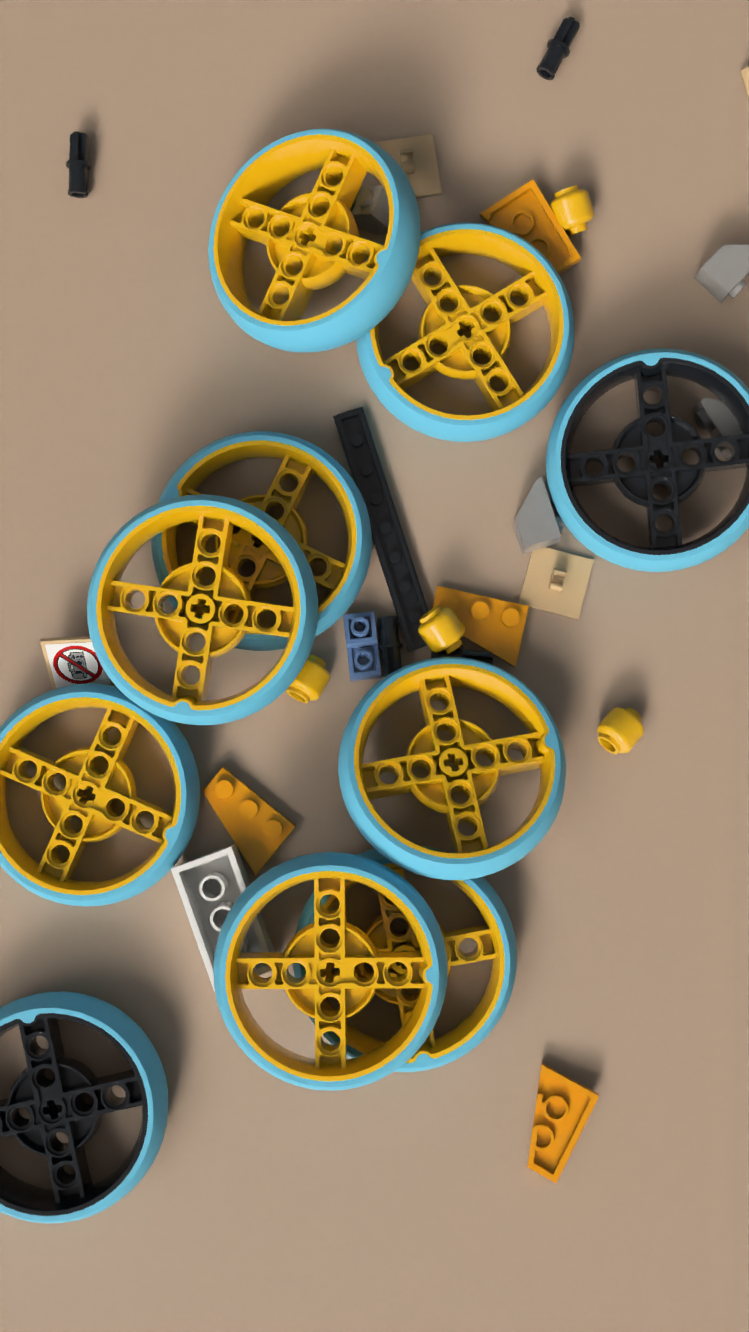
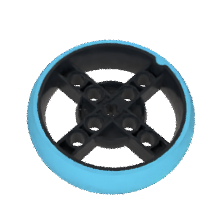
(567, 469)
(145, 1085)

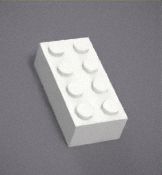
(208, 892)

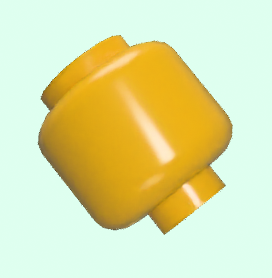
(573, 209)
(441, 629)
(310, 681)
(620, 730)

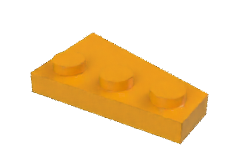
(531, 218)
(487, 621)
(249, 819)
(558, 1121)

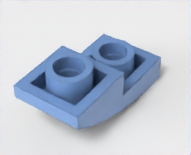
(362, 646)

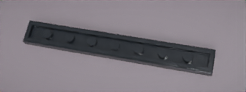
(384, 523)

